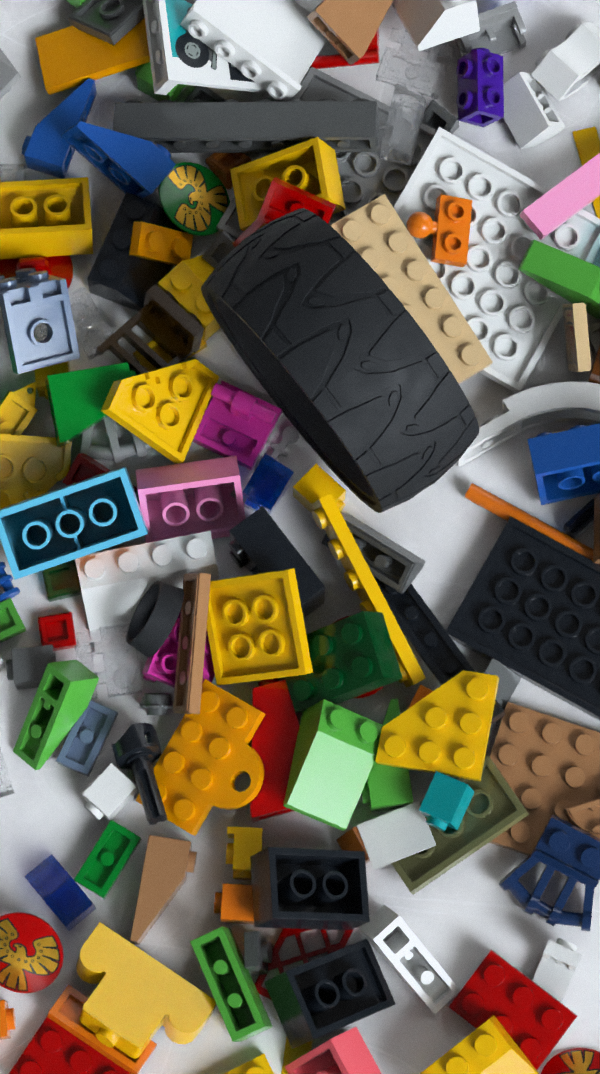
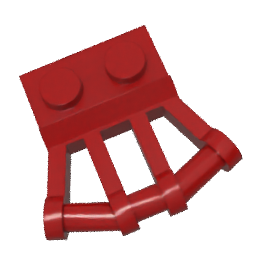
(283, 199)

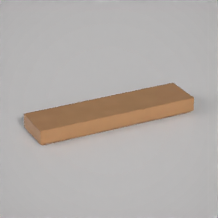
(191, 643)

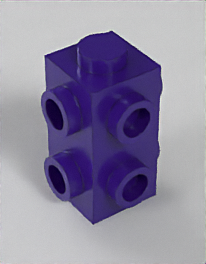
(480, 87)

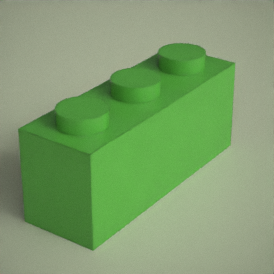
(231, 984)

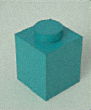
(446, 802)

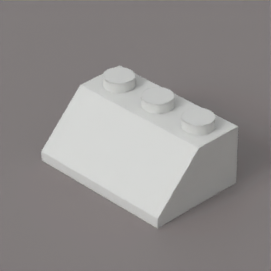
(437, 20)

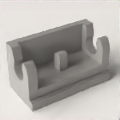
(499, 31)

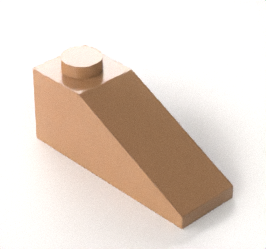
(162, 877)

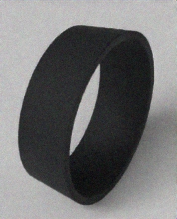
(154, 618)

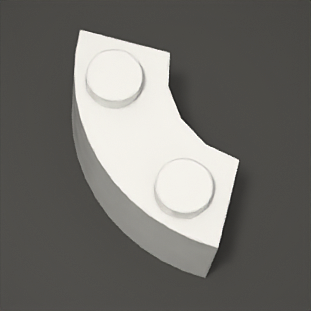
(571, 63)

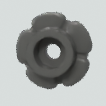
(156, 703)

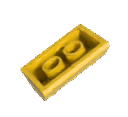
(45, 218)
(484, 1052)

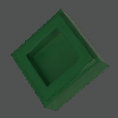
(62, 581)

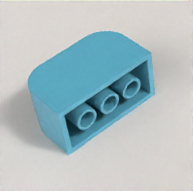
(70, 522)

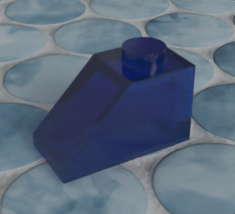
(267, 484)
(60, 892)

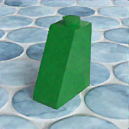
(79, 397)

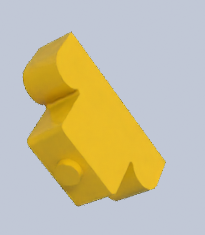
(136, 995)

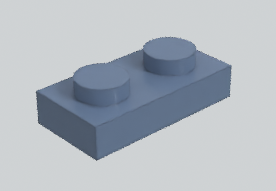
(87, 738)

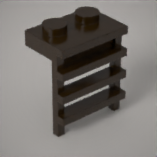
(166, 324)

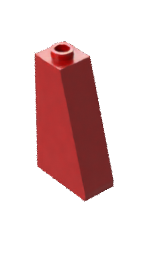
(275, 744)

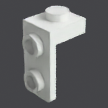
(557, 967)

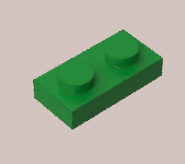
(107, 859)

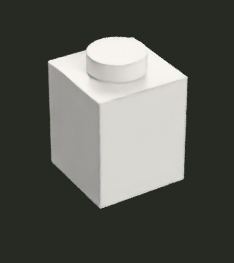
(109, 793)

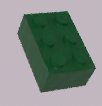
(346, 661)

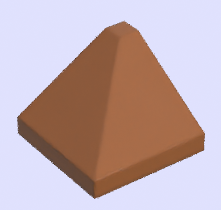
(222, 163)

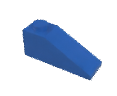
(46, 148)

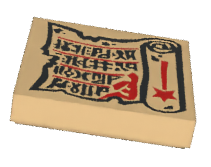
(577, 337)

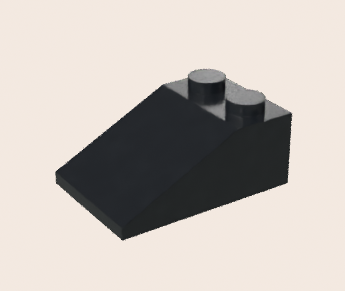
(329, 993)

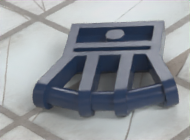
(569, 852)

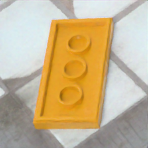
(74, 56)

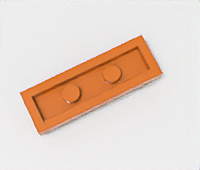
(67, 1013)

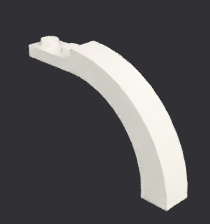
(535, 407)

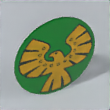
(193, 198)

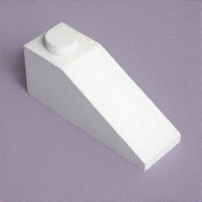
(409, 958)

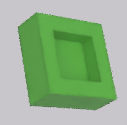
(10, 621)

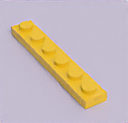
(360, 578)

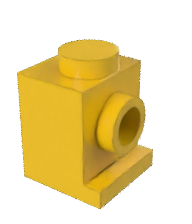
(246, 844)

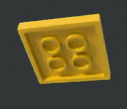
(257, 628)

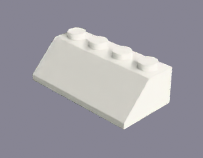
(118, 578)

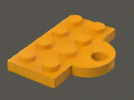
(206, 759)

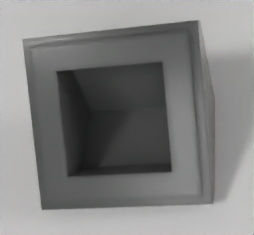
(437, 116)

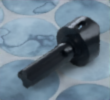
(137, 754)

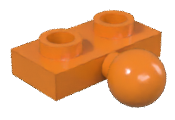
(449, 229)

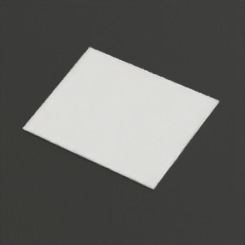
(396, 835)

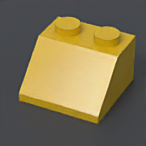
(185, 285)

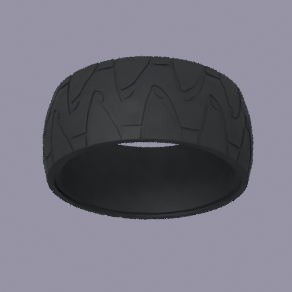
(341, 358)

